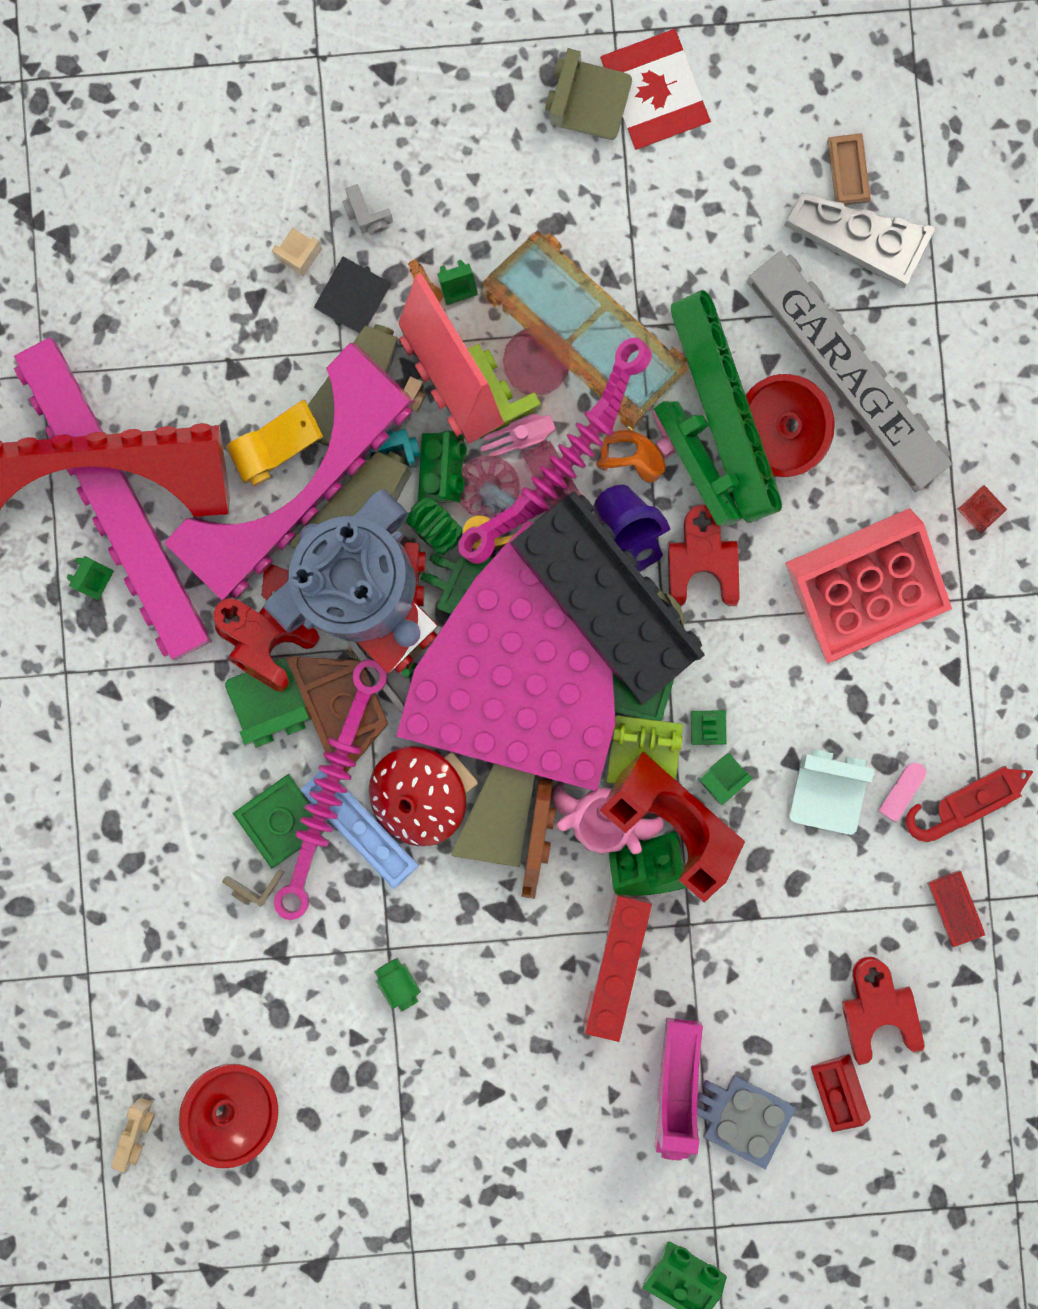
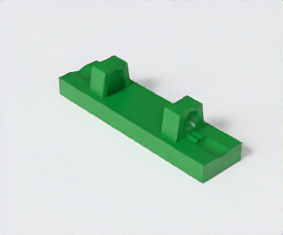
(711, 486)

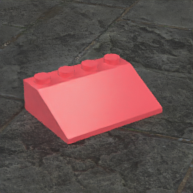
(447, 364)
(869, 585)

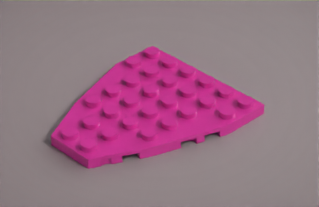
(514, 681)

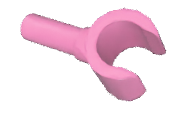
(664, 444)

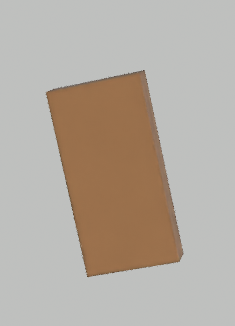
(849, 169)

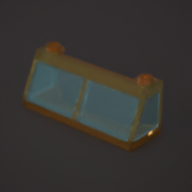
(580, 323)

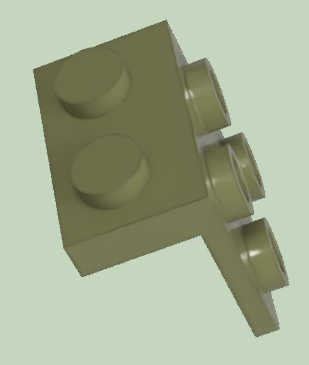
(588, 97)

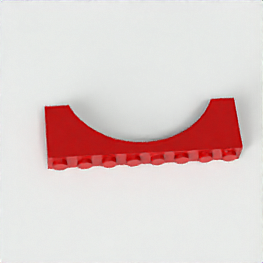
(179, 459)

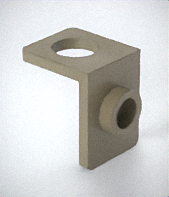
(246, 895)

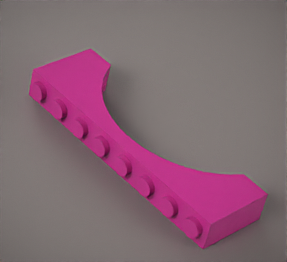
(364, 410)

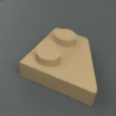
(128, 1148)

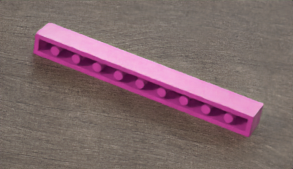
(115, 504)

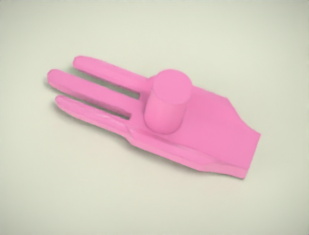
(522, 432)

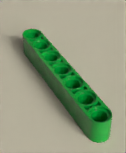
(726, 405)

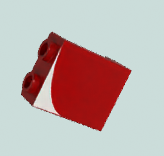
(392, 655)

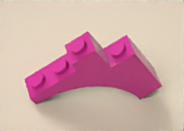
(678, 1090)

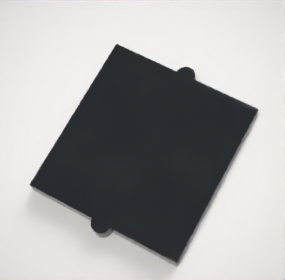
(352, 295)

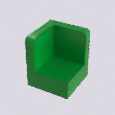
(724, 779)

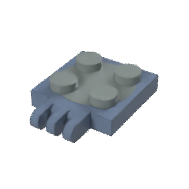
(745, 1119)

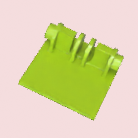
(636, 735)

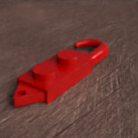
(971, 802)

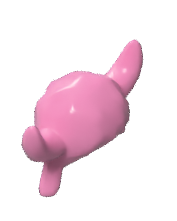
(594, 828)

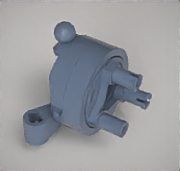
(351, 577)

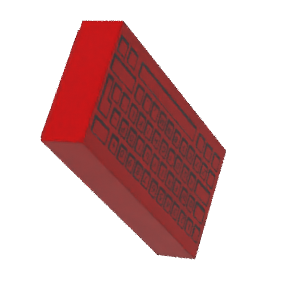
(956, 908)

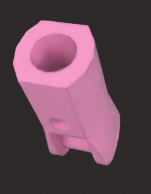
(903, 791)

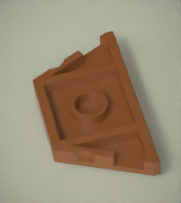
(329, 695)
(538, 848)

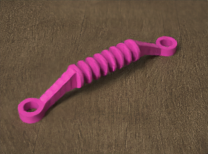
(601, 419)
(330, 786)

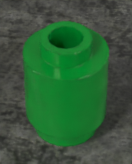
(397, 985)

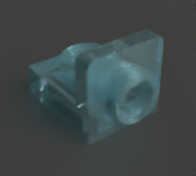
(496, 497)

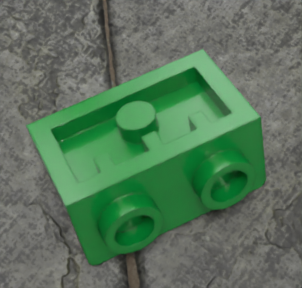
(442, 467)
(685, 1280)

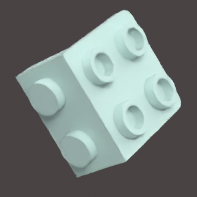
(830, 792)

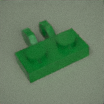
(459, 582)

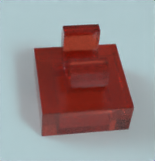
(982, 509)

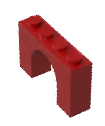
(708, 840)
(618, 967)

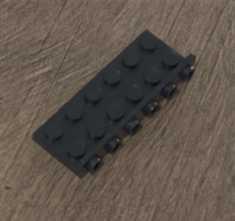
(608, 597)

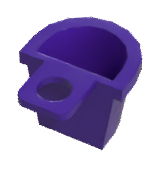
(632, 522)

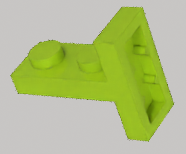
(501, 391)

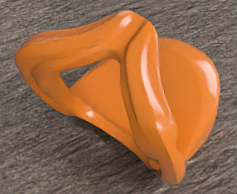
(647, 459)

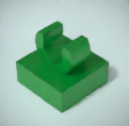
(457, 283)
(90, 577)
(708, 727)

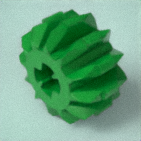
(434, 526)

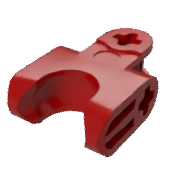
(703, 553)
(255, 638)
(878, 1006)

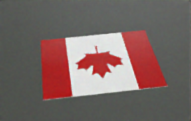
(662, 90)

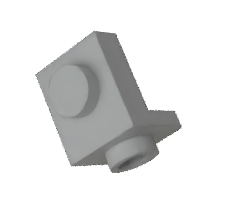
(356, 208)

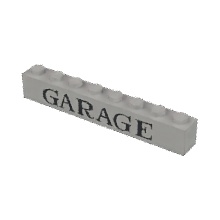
(849, 371)

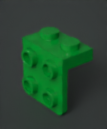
(264, 710)

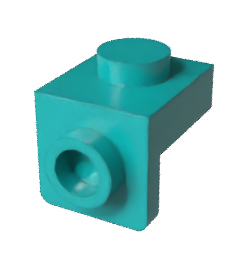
(398, 442)

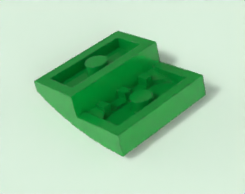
(652, 870)

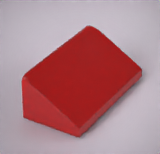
(841, 1093)

